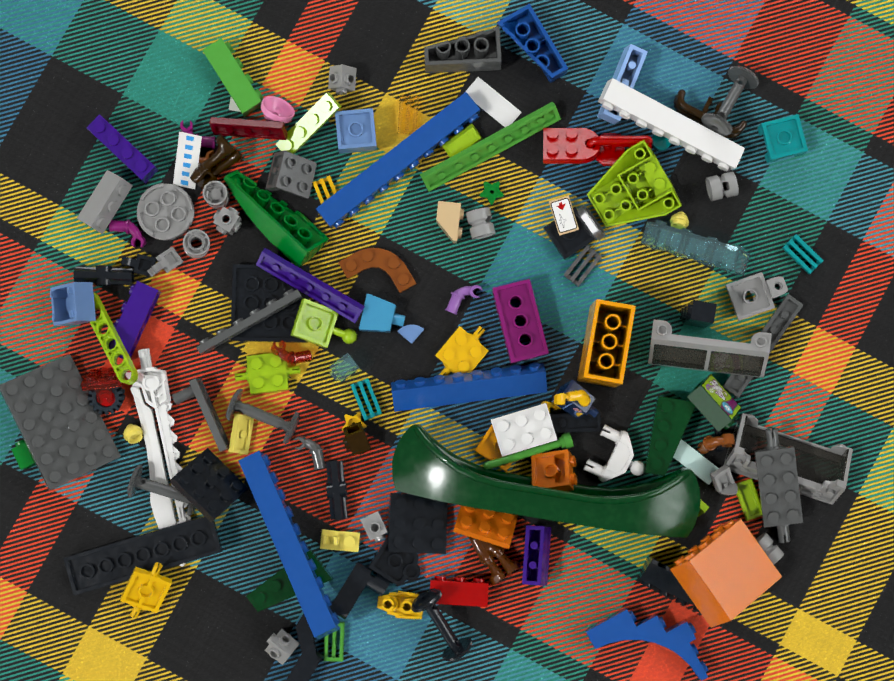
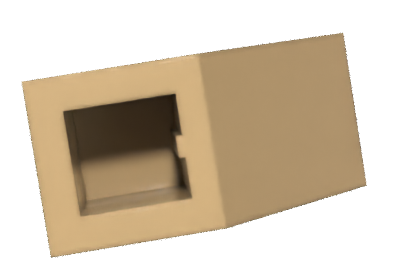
(448, 219)

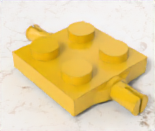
(462, 351)
(146, 590)

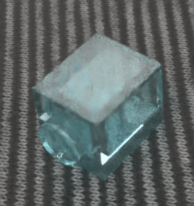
(343, 368)

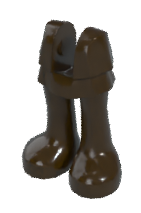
(225, 151)

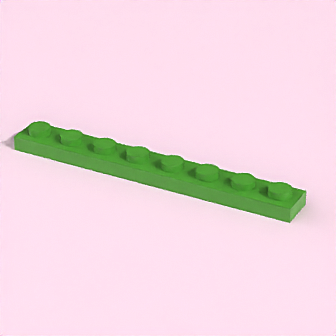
(490, 146)

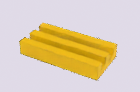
(322, 181)

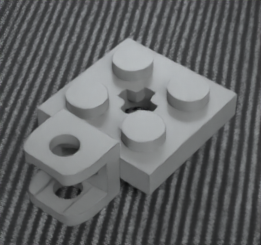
(763, 291)

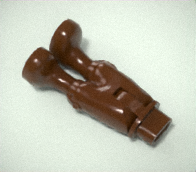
(486, 552)

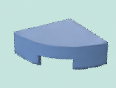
(410, 332)

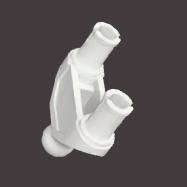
(620, 458)

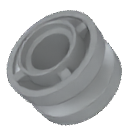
(192, 235)

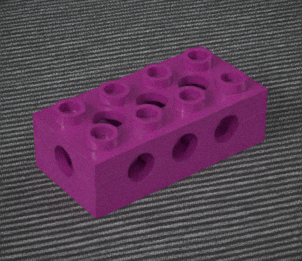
(528, 311)

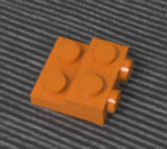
(554, 470)

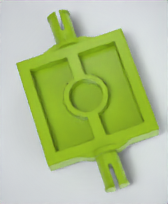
(267, 373)

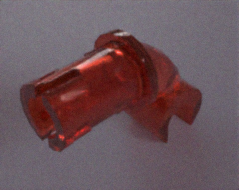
(291, 357)

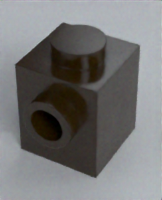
(356, 439)

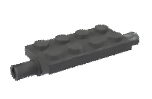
(778, 485)

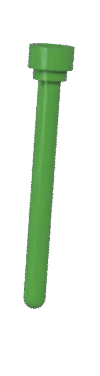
(564, 441)

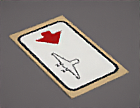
(563, 215)

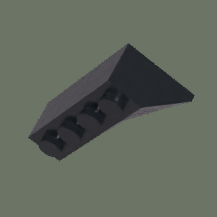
(661, 576)

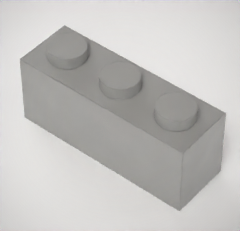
(104, 201)

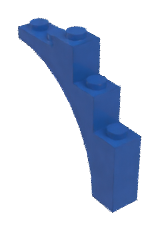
(676, 638)

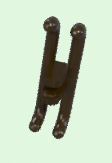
(696, 114)

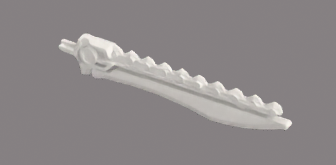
(157, 394)

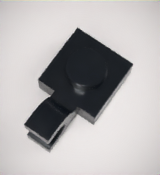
(140, 264)

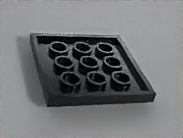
(252, 290)

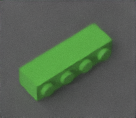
(232, 76)

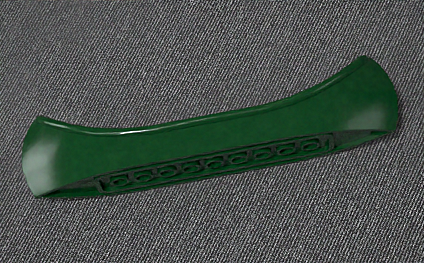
(649, 508)

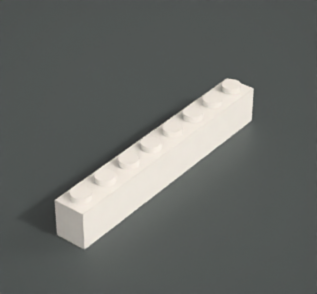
(670, 124)

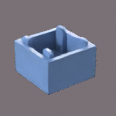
(355, 130)
(72, 304)

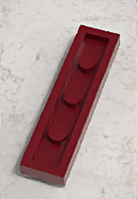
(248, 128)

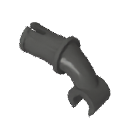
(315, 450)

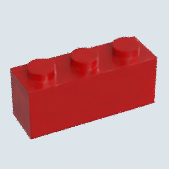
(461, 591)

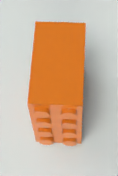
(725, 572)

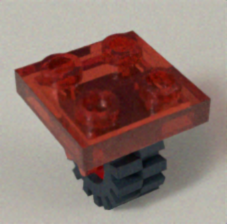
(105, 390)

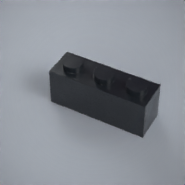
(698, 314)

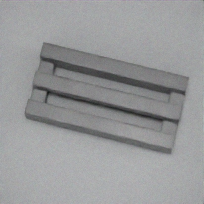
(592, 253)

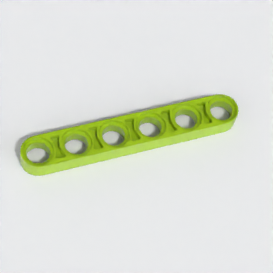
(119, 348)

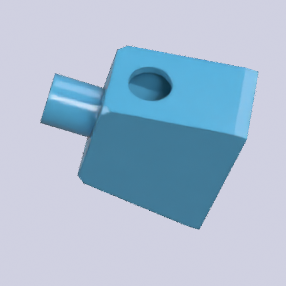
(379, 315)

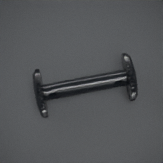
(456, 648)

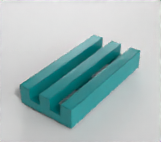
(814, 264)
(360, 384)

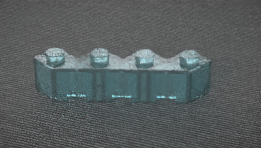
(703, 250)

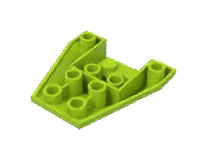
(634, 189)

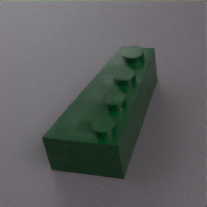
(666, 432)
(279, 586)

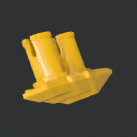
(399, 604)

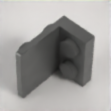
(291, 174)

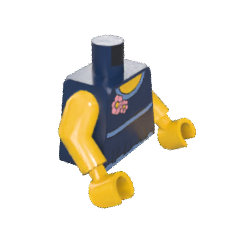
(574, 400)

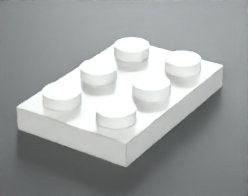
(524, 429)

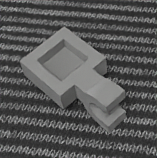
(167, 260)

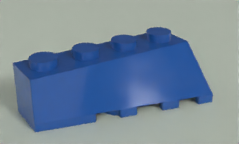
(532, 37)

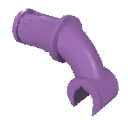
(460, 294)

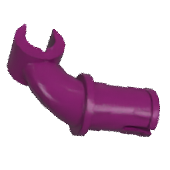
(206, 142)
(129, 228)

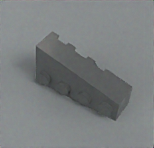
(465, 54)

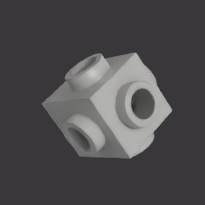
(342, 79)
(232, 225)
(281, 646)

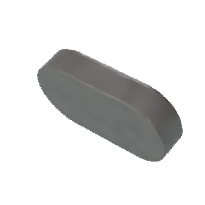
(591, 222)

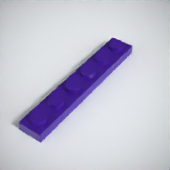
(310, 285)

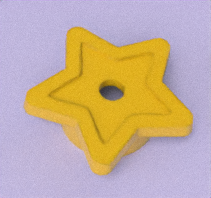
(350, 419)

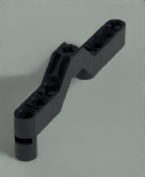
(342, 605)

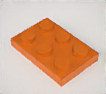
(486, 525)

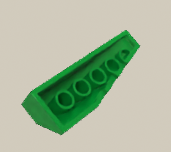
(284, 228)

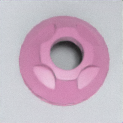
(277, 109)

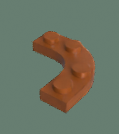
(380, 259)

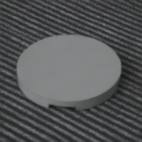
(165, 211)

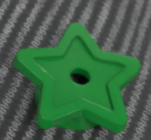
(491, 197)

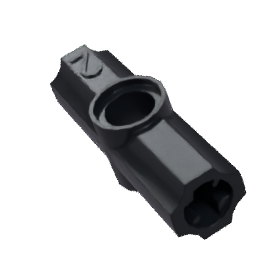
(104, 275)
(336, 490)

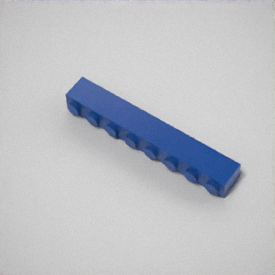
(469, 387)

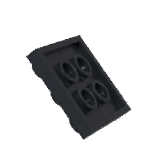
(209, 485)
(416, 524)

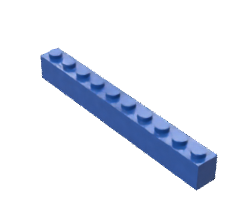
(398, 160)
(289, 545)

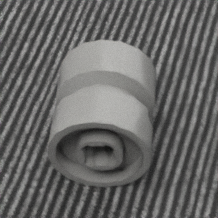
(715, 187)
(216, 194)
(480, 223)
(772, 551)

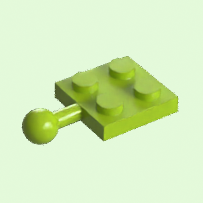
(316, 325)

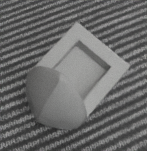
(724, 481)

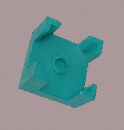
(783, 138)

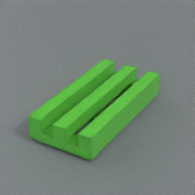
(334, 636)

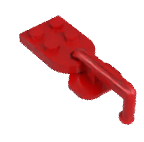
(584, 146)

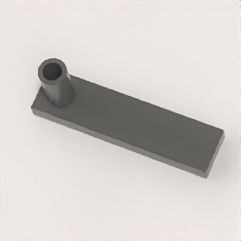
(199, 391)

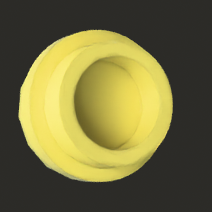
(679, 220)
(133, 434)

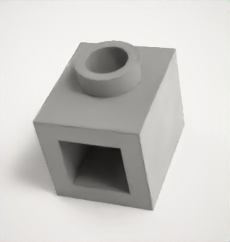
(374, 526)

